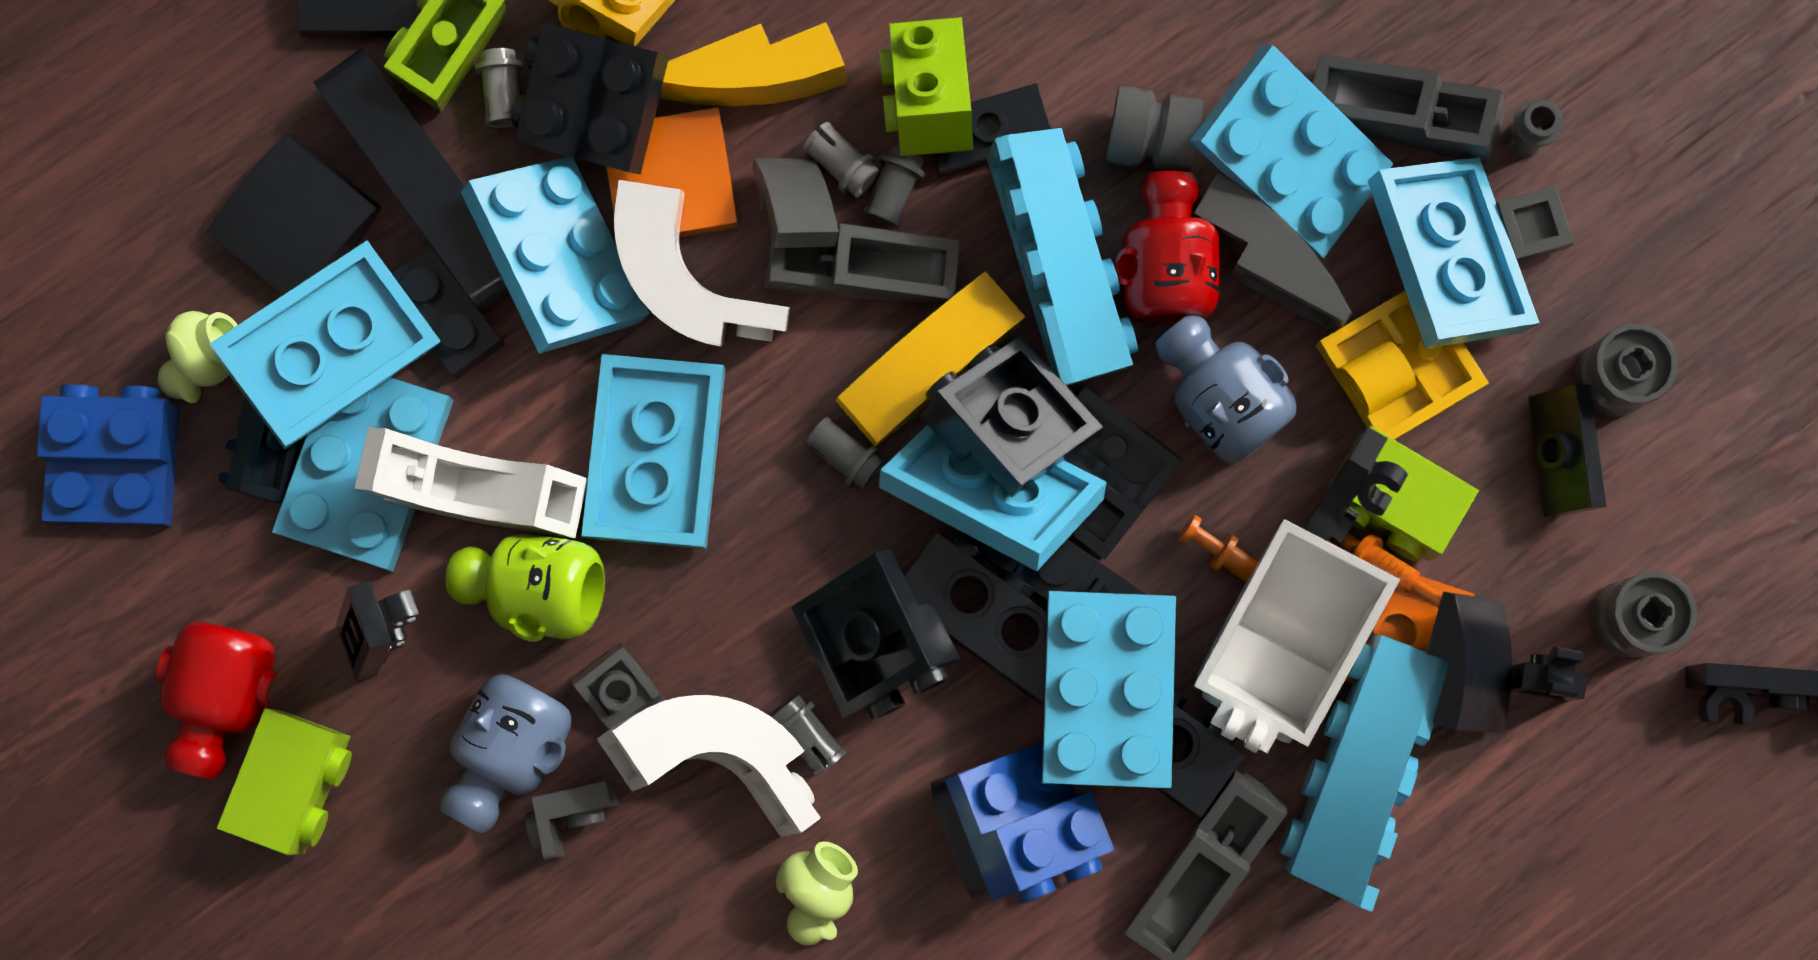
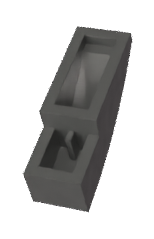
(1413, 106)
(1272, 255)
(867, 267)
(1207, 867)

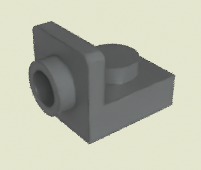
(578, 805)

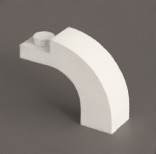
(650, 254)
(470, 485)
(723, 733)

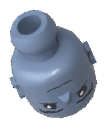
(1228, 393)
(505, 744)

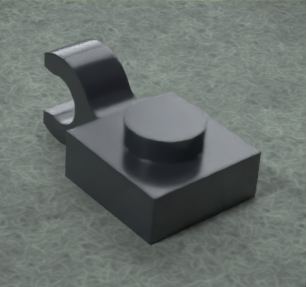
(1551, 675)

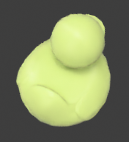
(191, 360)
(819, 889)

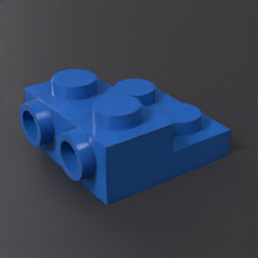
(108, 457)
(1027, 828)

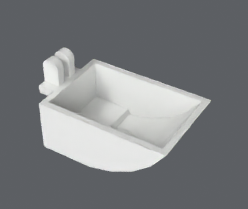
(1291, 639)

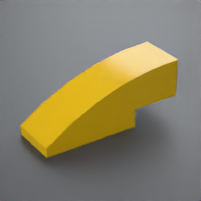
(753, 72)
(944, 342)

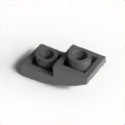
(796, 202)
(617, 688)

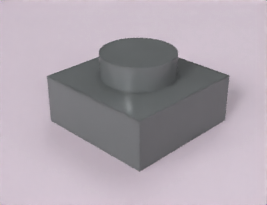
(1536, 224)

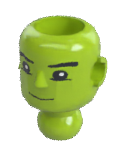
(532, 585)

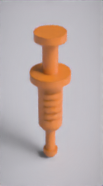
(1371, 551)
(1224, 553)

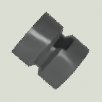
(1153, 130)
(1615, 375)
(1643, 615)

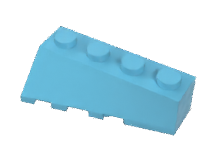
(1059, 255)
(1364, 770)

